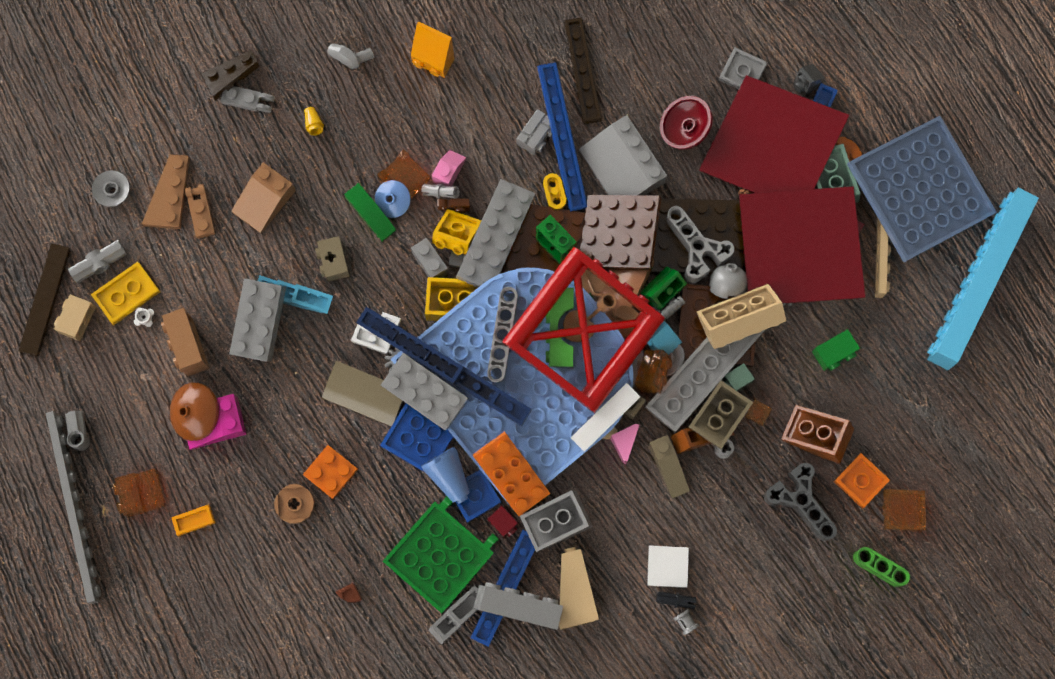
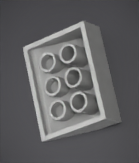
(623, 160)

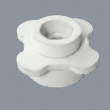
(139, 313)

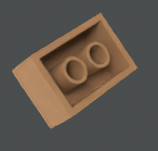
(184, 342)

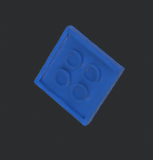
(415, 438)

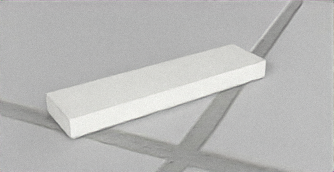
(605, 417)

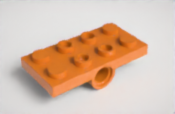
(511, 473)

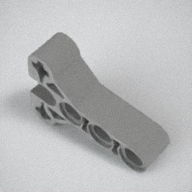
(710, 247)

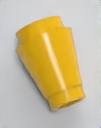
(313, 122)

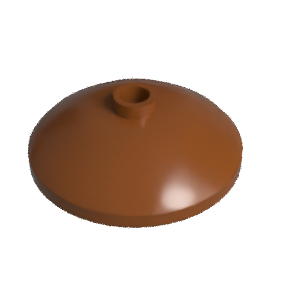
(194, 411)

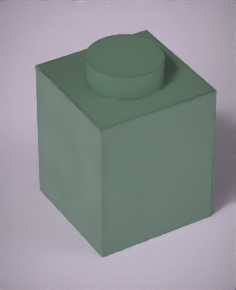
(739, 378)

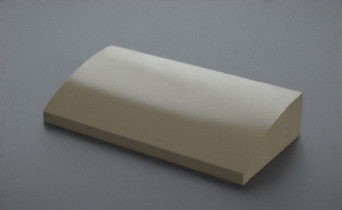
(361, 394)

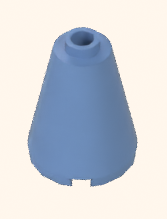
(448, 475)

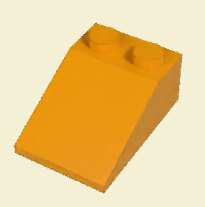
(432, 50)

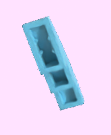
(302, 296)

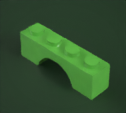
(560, 353)

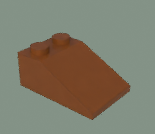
(818, 433)

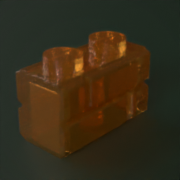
(653, 371)

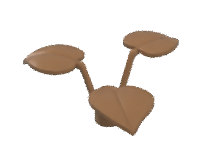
(604, 304)

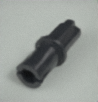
(675, 600)

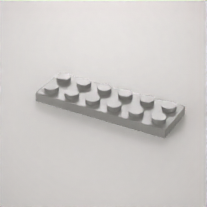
(495, 234)

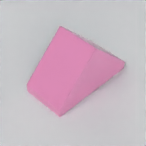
(624, 441)

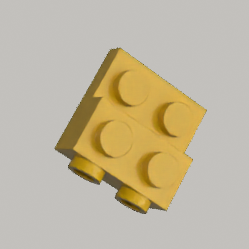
(455, 232)

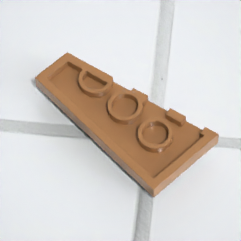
(168, 199)

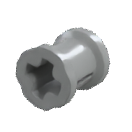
(730, 447)
(686, 622)

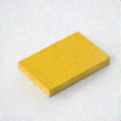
(125, 293)

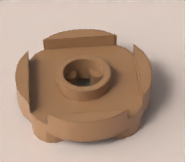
(286, 496)

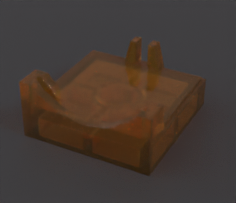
(405, 171)
(904, 510)

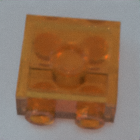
(138, 493)

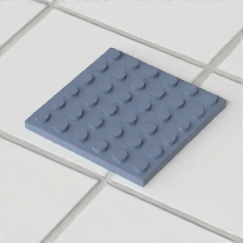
(921, 188)

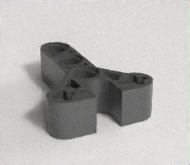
(803, 488)

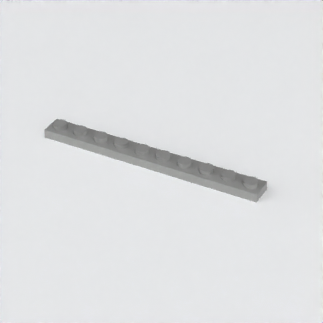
(75, 514)

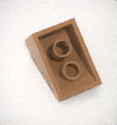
(263, 197)

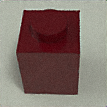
(503, 522)

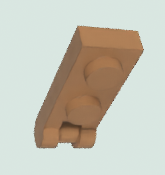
(200, 212)

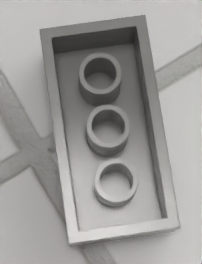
(257, 320)
(424, 391)
(518, 607)

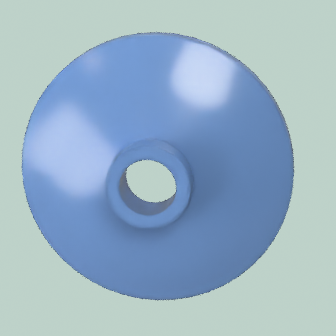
(400, 196)

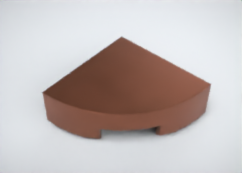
(349, 593)

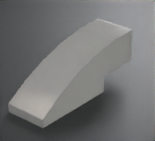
(455, 616)

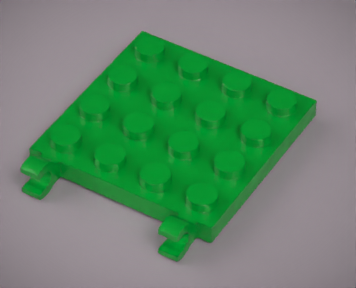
(439, 556)

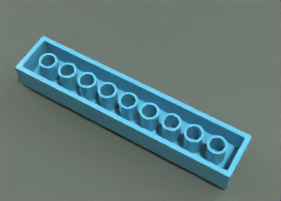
(982, 278)

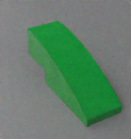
(370, 212)

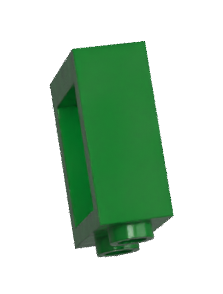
(552, 234)

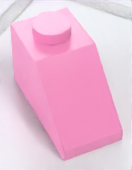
(448, 168)

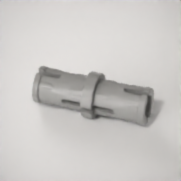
(440, 191)

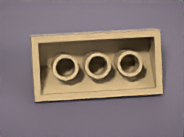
(742, 316)

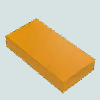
(193, 520)

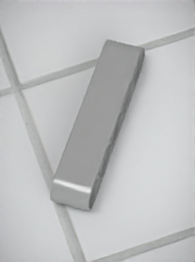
(502, 325)

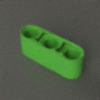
(890, 567)

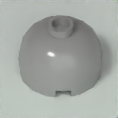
(728, 281)

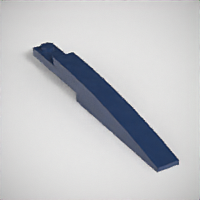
(444, 366)

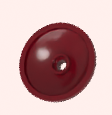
(680, 117)

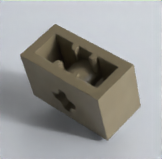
(332, 248)

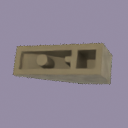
(669, 466)

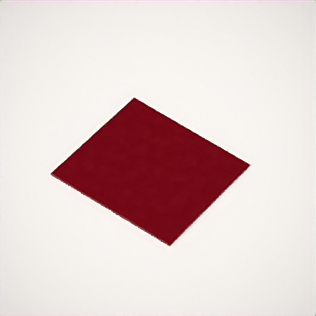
(773, 140)
(803, 244)

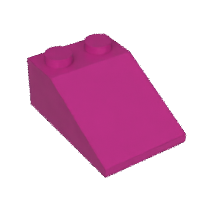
(229, 423)

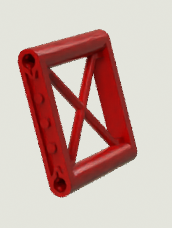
(644, 328)

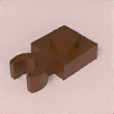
(457, 205)

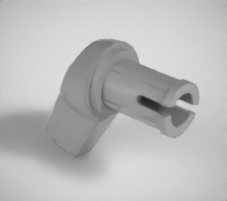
(349, 57)

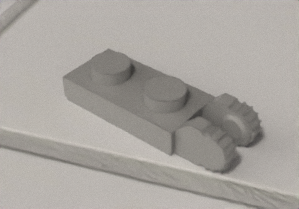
(246, 99)

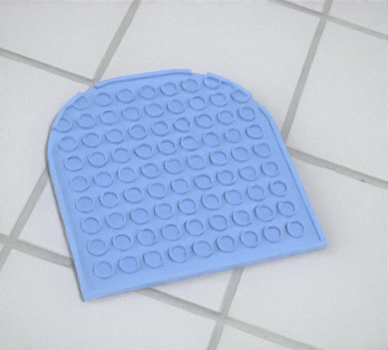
(467, 338)

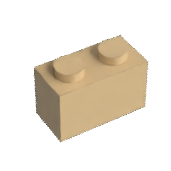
(74, 317)

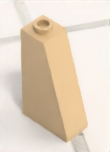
(575, 591)

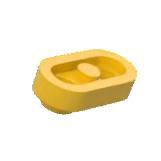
(554, 193)

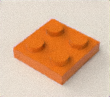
(330, 472)
(861, 480)

